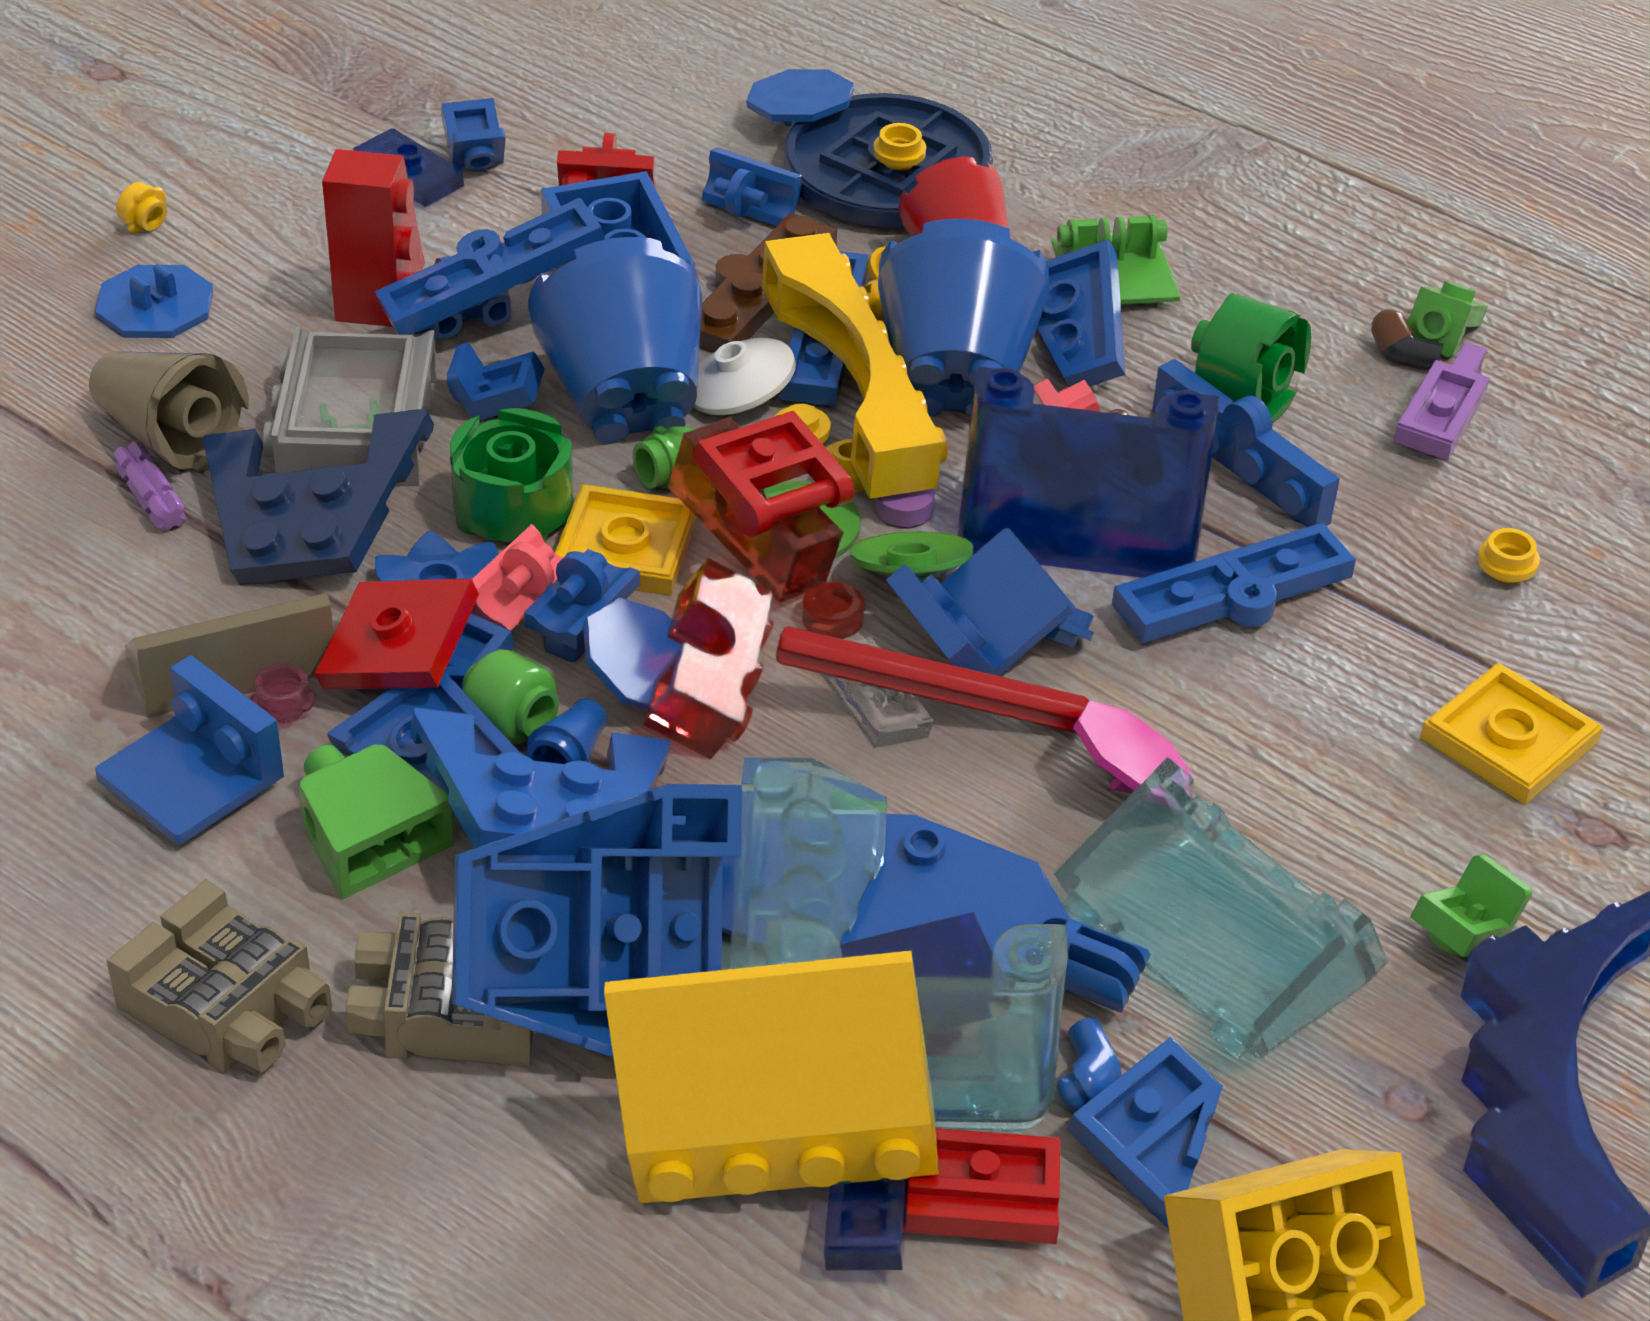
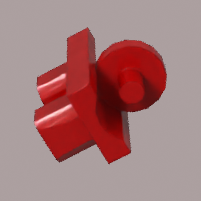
(602, 162)

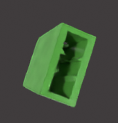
(370, 815)

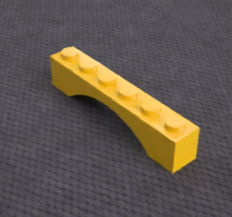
(893, 436)

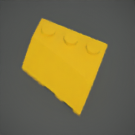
(1299, 1242)

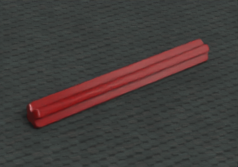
(929, 679)

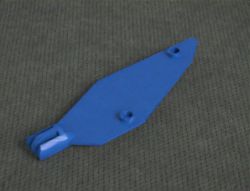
(945, 874)

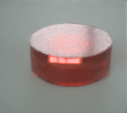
(833, 609)

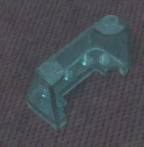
(1219, 916)
(984, 1038)

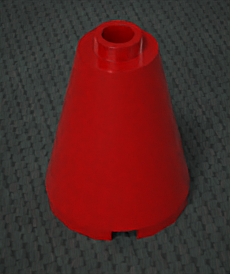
(954, 191)

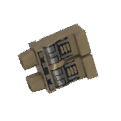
(217, 981)
(417, 1004)

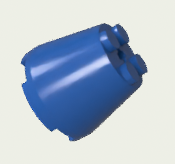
(959, 303)
(622, 334)

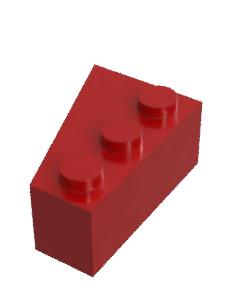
(368, 231)

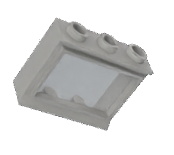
(336, 388)

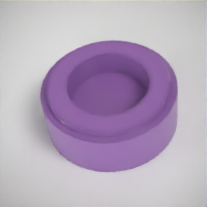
(906, 508)

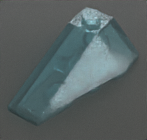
(804, 850)

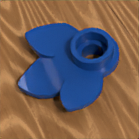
(435, 559)

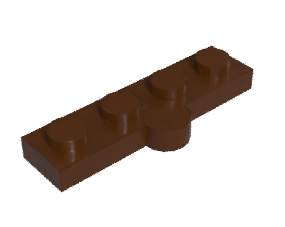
(738, 302)

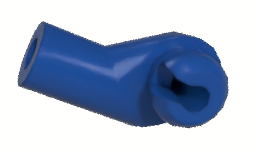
(1095, 1066)

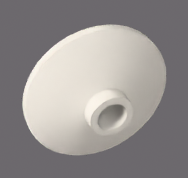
(743, 375)

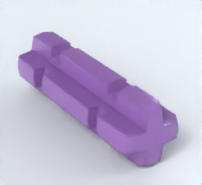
(149, 486)

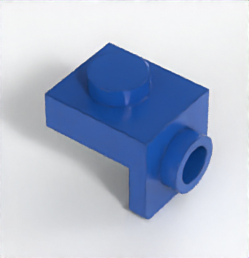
(473, 133)
(494, 386)

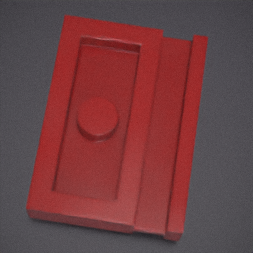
(989, 1188)

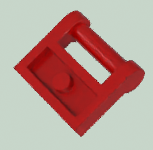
(765, 456)

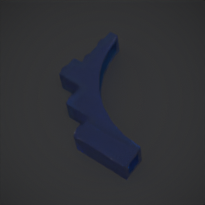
(1536, 1141)

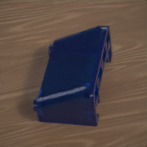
(1086, 482)

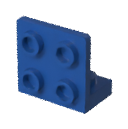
(987, 607)
(201, 760)

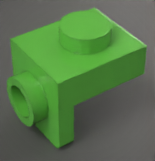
(1444, 314)
(1478, 907)

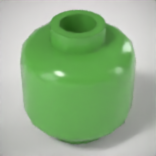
(512, 693)

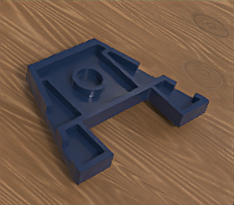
(308, 518)

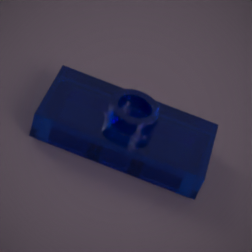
(430, 173)
(866, 1225)

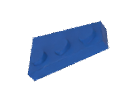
(1084, 315)
(389, 722)

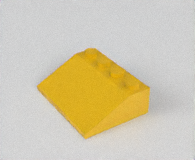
(773, 1077)

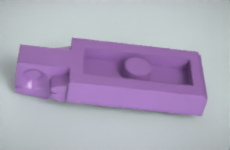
(1444, 404)

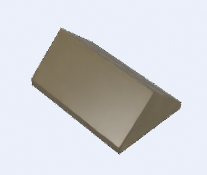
(233, 647)

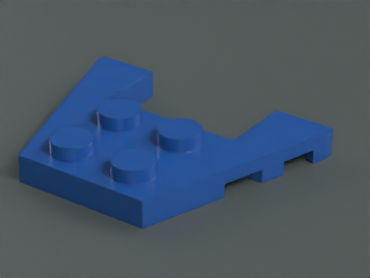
(514, 793)

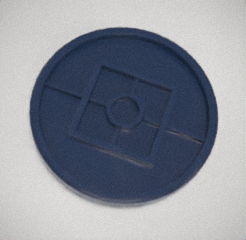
(839, 159)

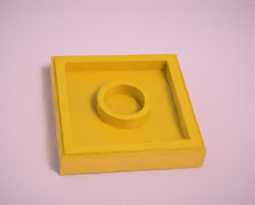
(631, 532)
(1511, 733)

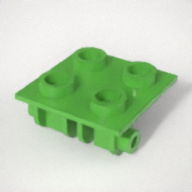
(1140, 257)

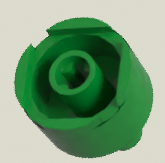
(1253, 351)
(511, 475)

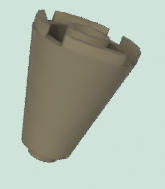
(170, 400)

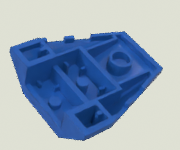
(593, 904)

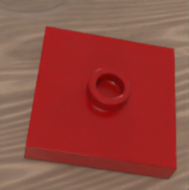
(397, 634)

